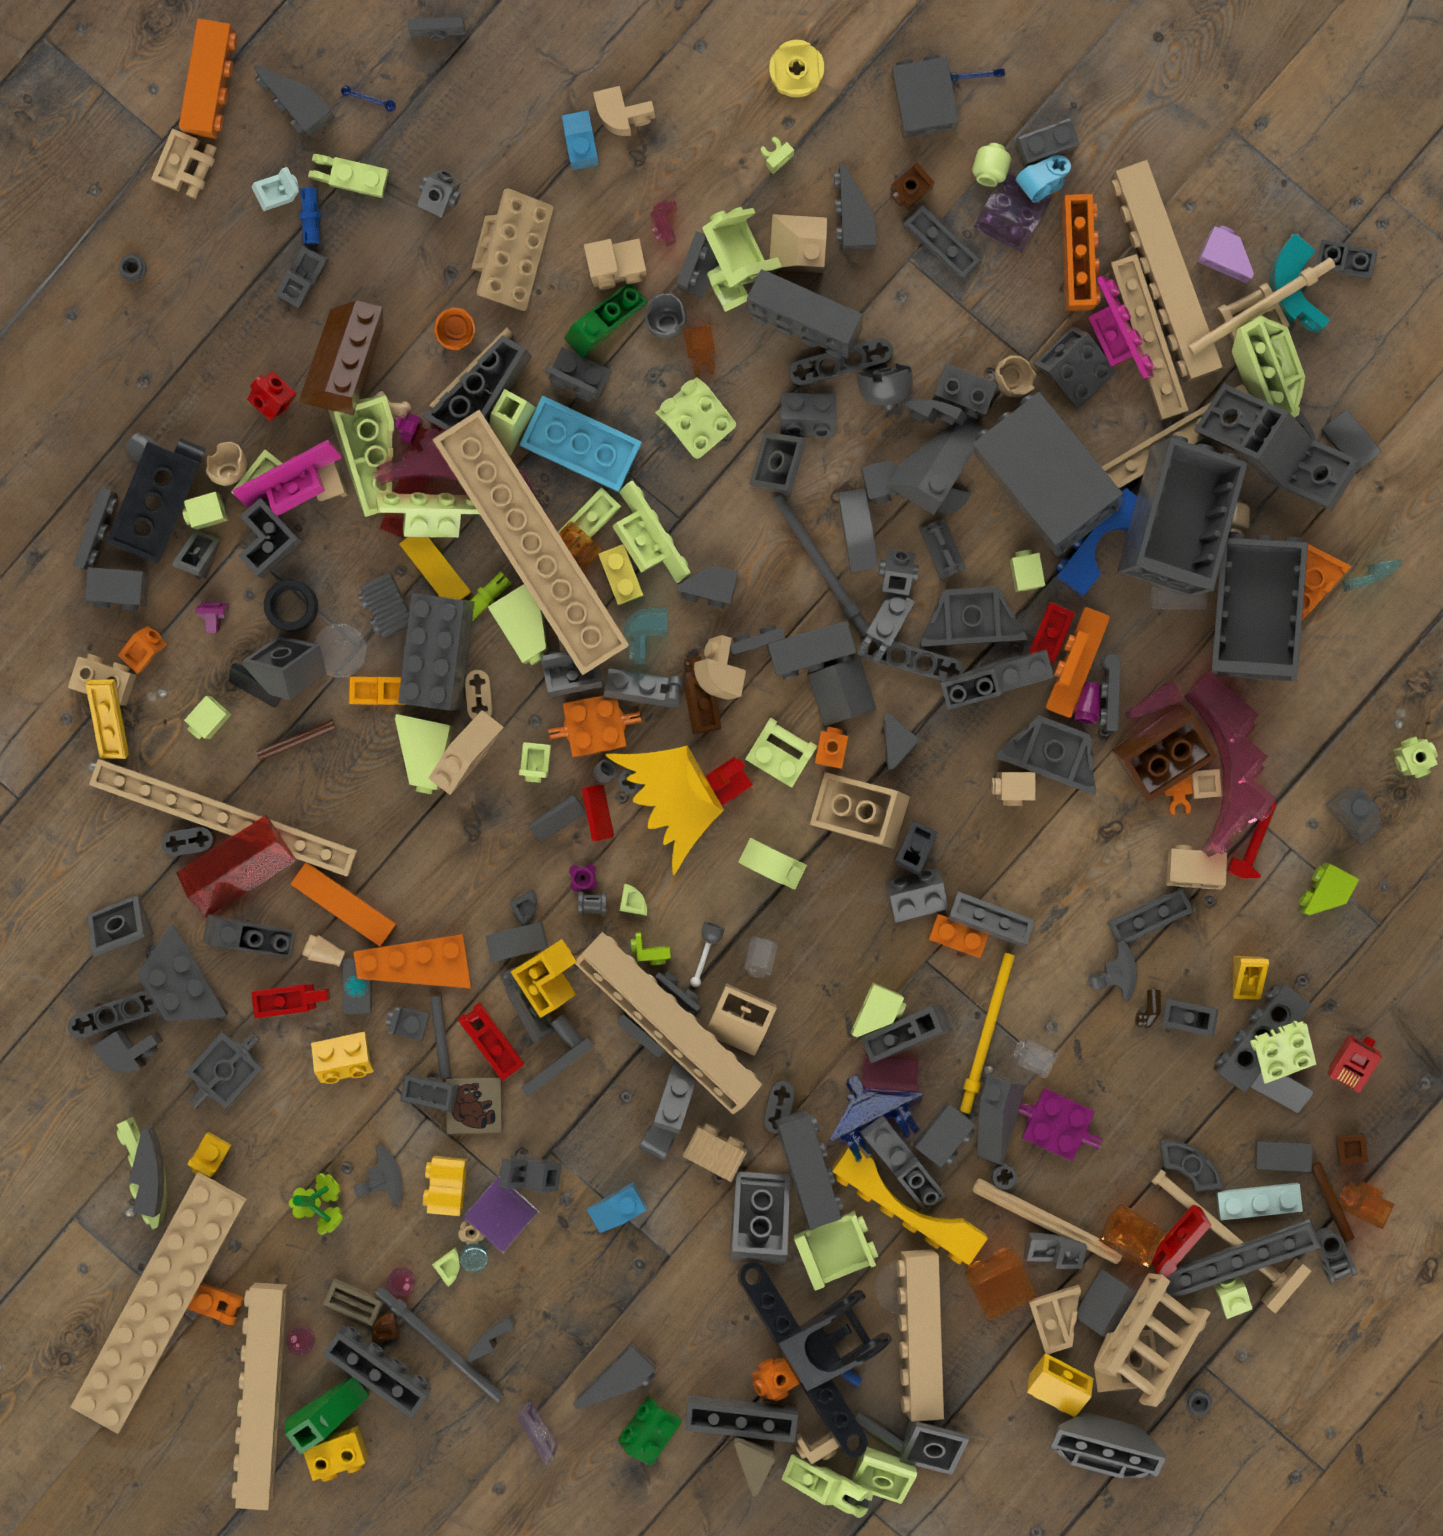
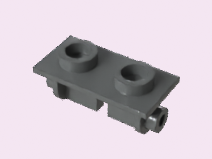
(942, 548)

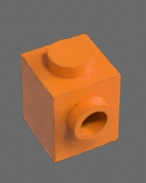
(831, 748)

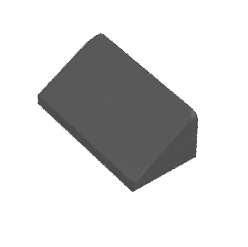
(1351, 438)
(557, 818)
(1285, 1091)

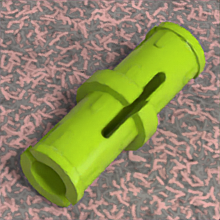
(489, 593)

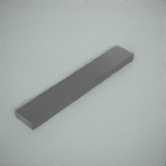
(1243, 1258)

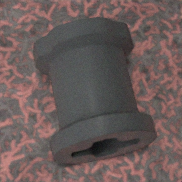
(592, 904)

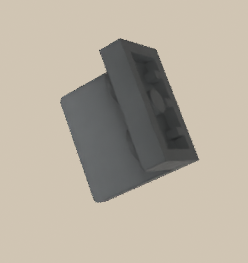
(1076, 366)
(578, 374)

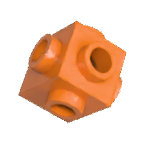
(773, 1379)

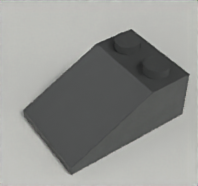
(760, 1218)

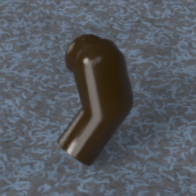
(1152, 1012)

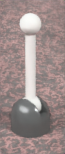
(711, 934)

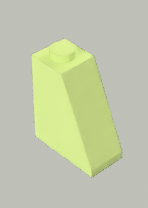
(522, 624)
(422, 748)

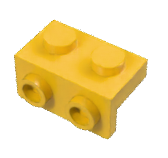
(341, 1058)

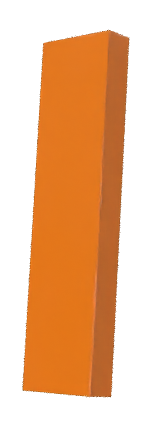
(343, 904)

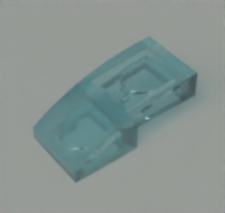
(1376, 573)

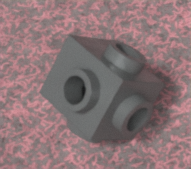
(439, 193)
(898, 572)

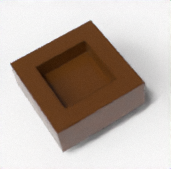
(1351, 1148)

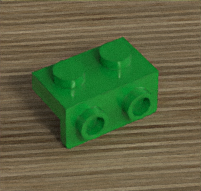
(649, 1431)

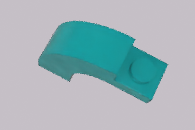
(1287, 268)

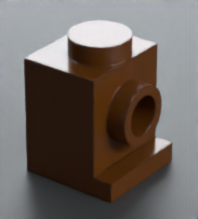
(906, 197)

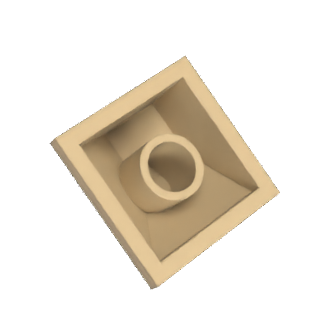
(799, 242)
(1136, 1361)

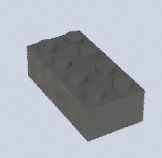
(804, 314)
(436, 652)

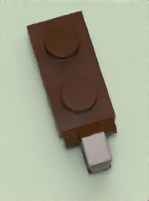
(701, 705)

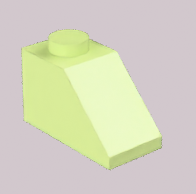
(878, 1010)

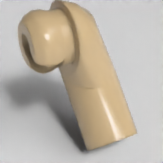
(398, 409)

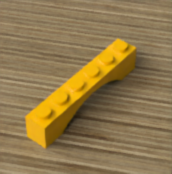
(954, 1235)

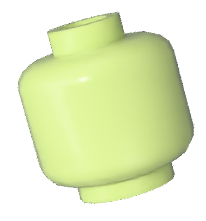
(991, 164)

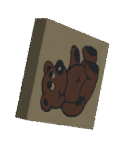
(476, 1106)

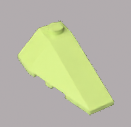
(365, 445)

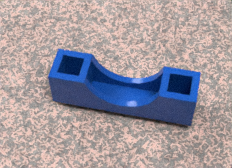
(1081, 569)

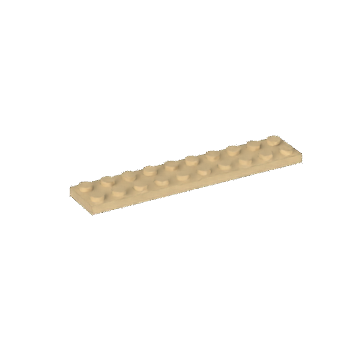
(530, 542)
(158, 1302)

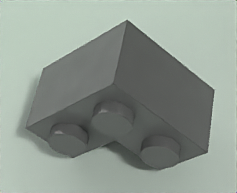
(274, 539)

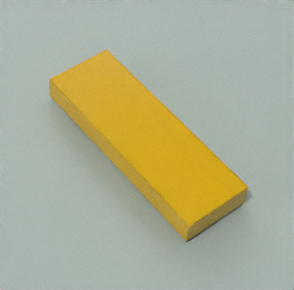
(435, 567)
(107, 719)

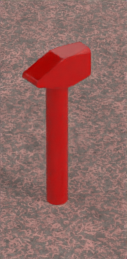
(1244, 868)

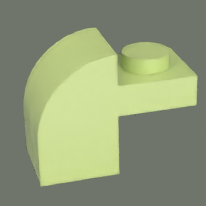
(772, 863)

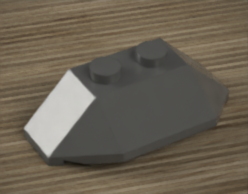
(1108, 1447)

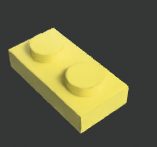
(620, 574)

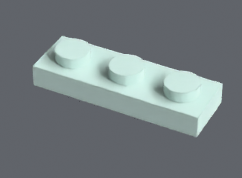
(1259, 1201)

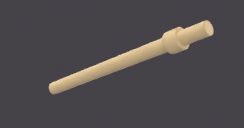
(1306, 278)

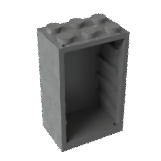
(1047, 473)
(1182, 516)
(1260, 608)

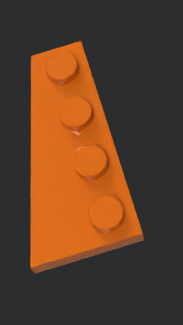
(424, 962)

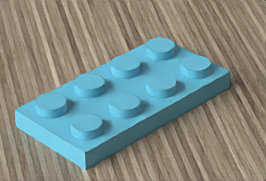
(580, 444)

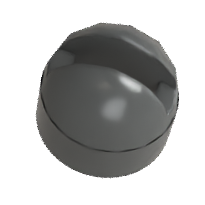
(604, 771)

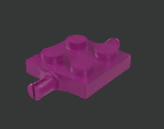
(1058, 1124)

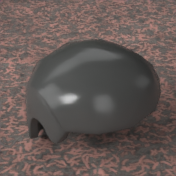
(666, 316)

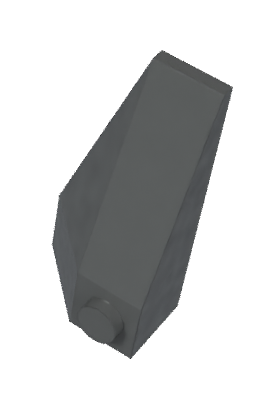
(935, 466)

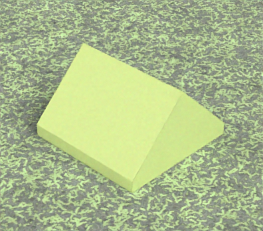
(884, 1475)

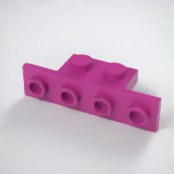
(1115, 331)
(291, 481)

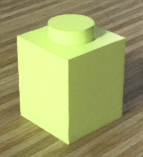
(205, 511)
(1027, 571)
(207, 718)

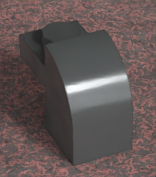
(123, 1056)
(530, 1173)

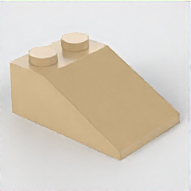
(860, 810)

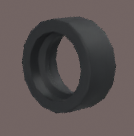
(276, 590)

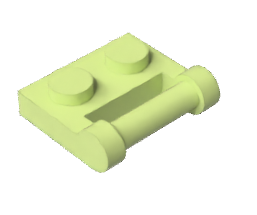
(775, 760)

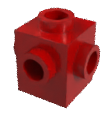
(271, 395)

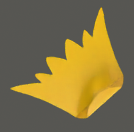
(678, 793)

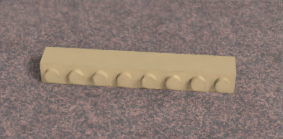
(1165, 269)
(668, 1023)
(261, 1396)

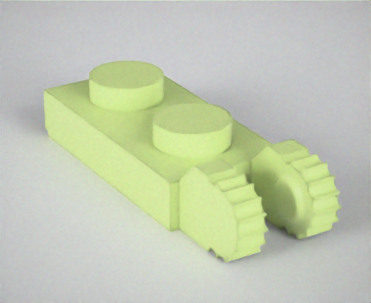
(351, 175)

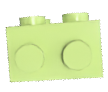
(696, 417)

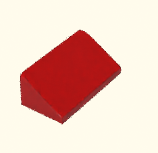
(597, 812)

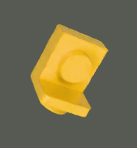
(209, 1155)

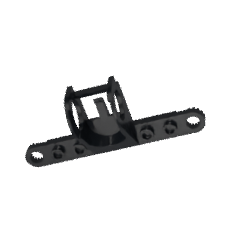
(812, 1352)

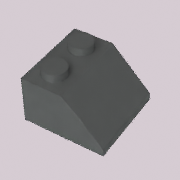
(286, 666)

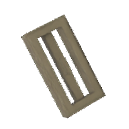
(358, 1293)

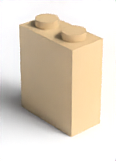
(465, 752)

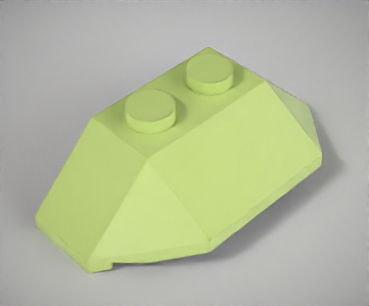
(1269, 363)

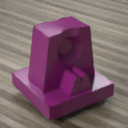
(212, 612)

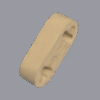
(471, 693)

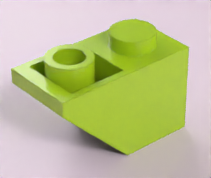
(1329, 890)

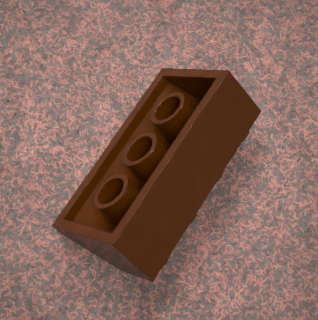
(343, 357)

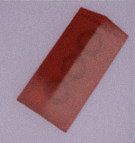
(235, 866)

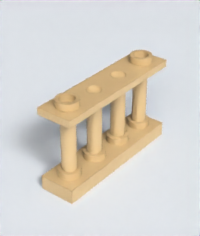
(1127, 1337)

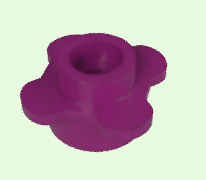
(578, 884)

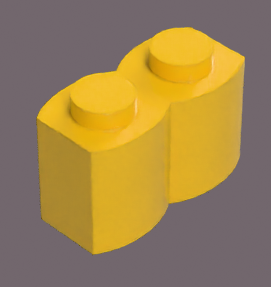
(446, 1185)

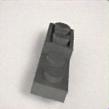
(995, 678)
(903, 1163)

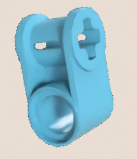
(1044, 177)

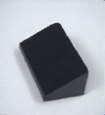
(244, 680)

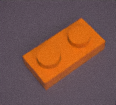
(958, 936)

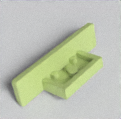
(427, 514)
(646, 537)

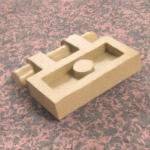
(175, 162)

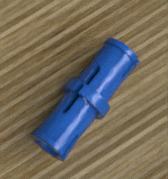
(310, 215)

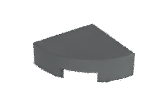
(953, 501)
(524, 907)

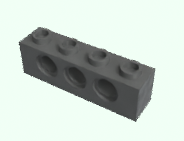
(1293, 1009)

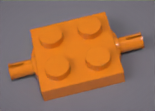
(594, 725)

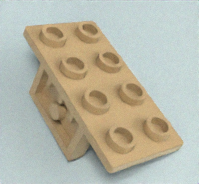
(511, 249)

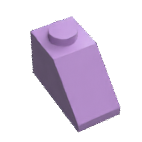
(1226, 254)

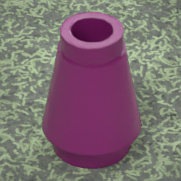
(1088, 704)

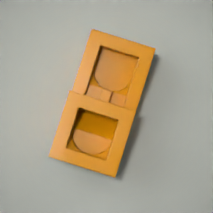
(374, 690)

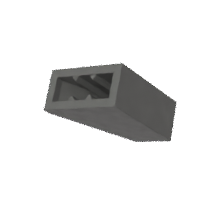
(1356, 813)

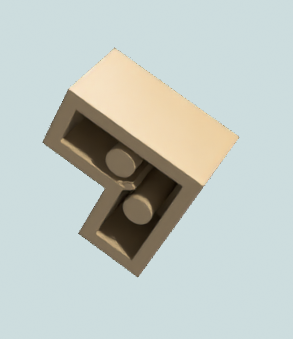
(615, 262)

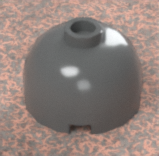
(886, 385)

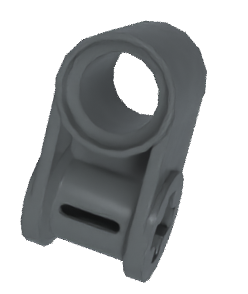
(657, 1141)
(1336, 1259)

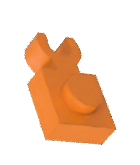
(1178, 795)

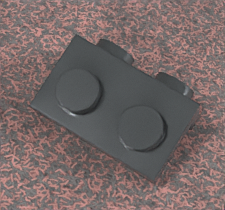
(808, 415)
(564, 676)
(917, 895)

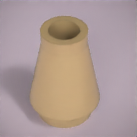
(322, 951)

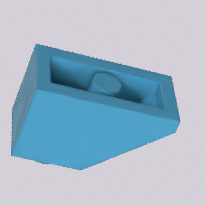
(580, 140)
(617, 1208)

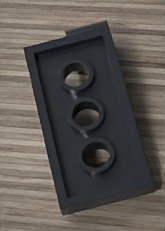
(182, 466)

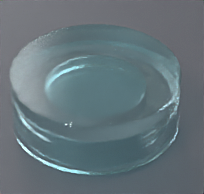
(473, 1257)

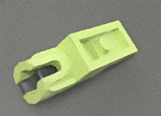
(827, 1486)

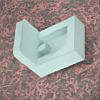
(276, 189)

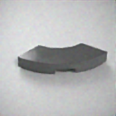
(1192, 1163)

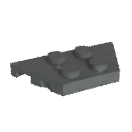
(972, 618)
(1053, 752)
(177, 982)

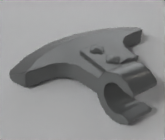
(1118, 972)
(382, 1177)

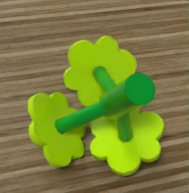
(307, 1203)

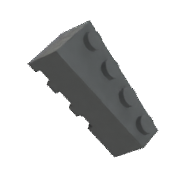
(482, 385)

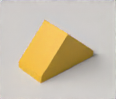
(1249, 976)

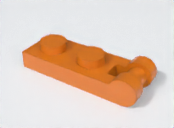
(208, 1300)

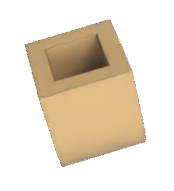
(616, 116)
(715, 674)

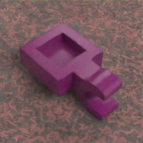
(408, 427)

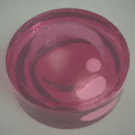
(401, 1281)
(300, 1340)

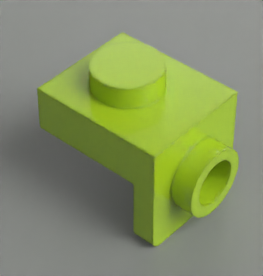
(655, 955)

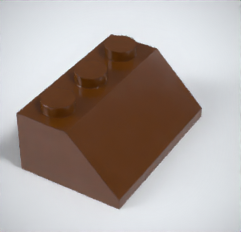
(1165, 753)

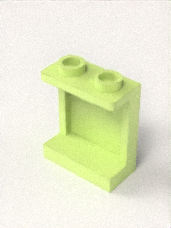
(736, 247)
(835, 1249)

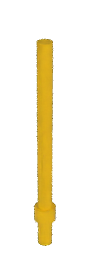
(972, 1083)

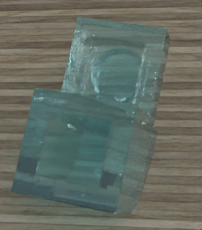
(643, 624)

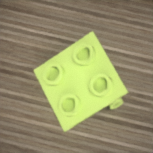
(1284, 1052)

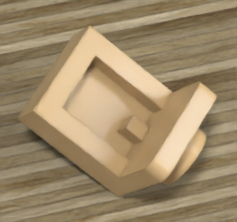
(822, 1448)

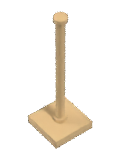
(1283, 1283)

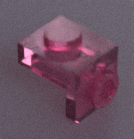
(662, 230)

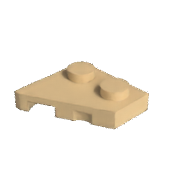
(1055, 1318)

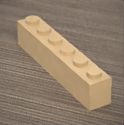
(921, 1335)

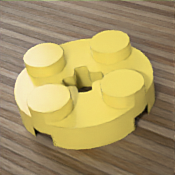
(784, 58)

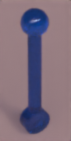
(997, 73)
(389, 105)

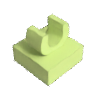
(779, 157)

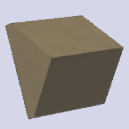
(756, 1460)

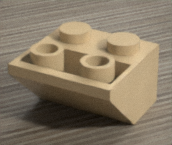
(741, 1019)

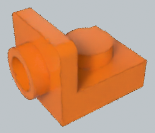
(142, 649)

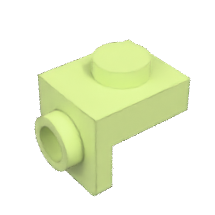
(727, 296)
(535, 761)
(1233, 1297)

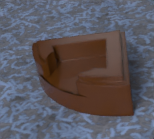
(385, 1328)

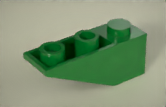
(604, 319)
(324, 1414)

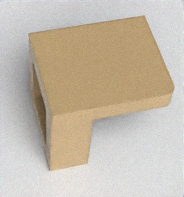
(332, 482)

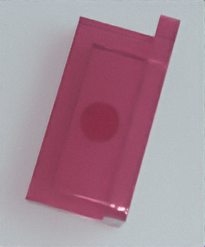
(890, 1074)

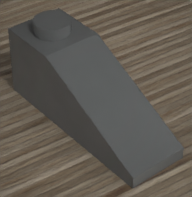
(907, 1033)
(997, 1117)
(621, 1376)

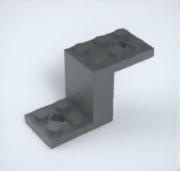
(1277, 447)

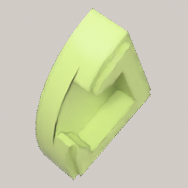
(633, 901)
(448, 1266)

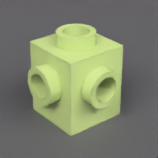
(1406, 757)

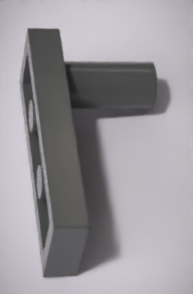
(577, 1047)

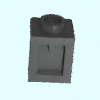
(407, 1022)

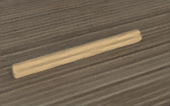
(1044, 1219)

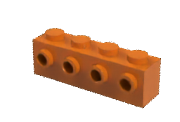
(208, 79)
(1079, 252)

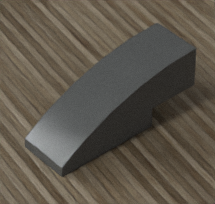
(858, 531)
(148, 1173)

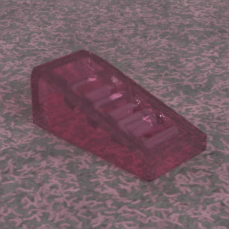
(1163, 697)

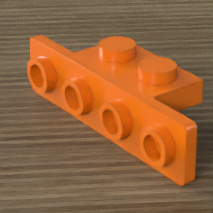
(1078, 660)

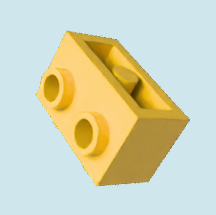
(1060, 1385)
(336, 1454)

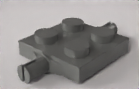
(224, 1070)

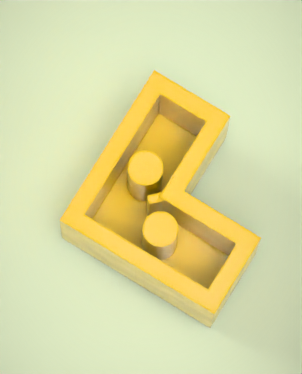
(543, 978)

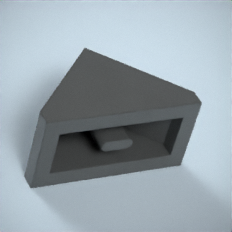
(197, 554)
(897, 741)

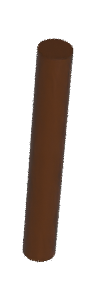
(296, 740)
(1332, 1202)

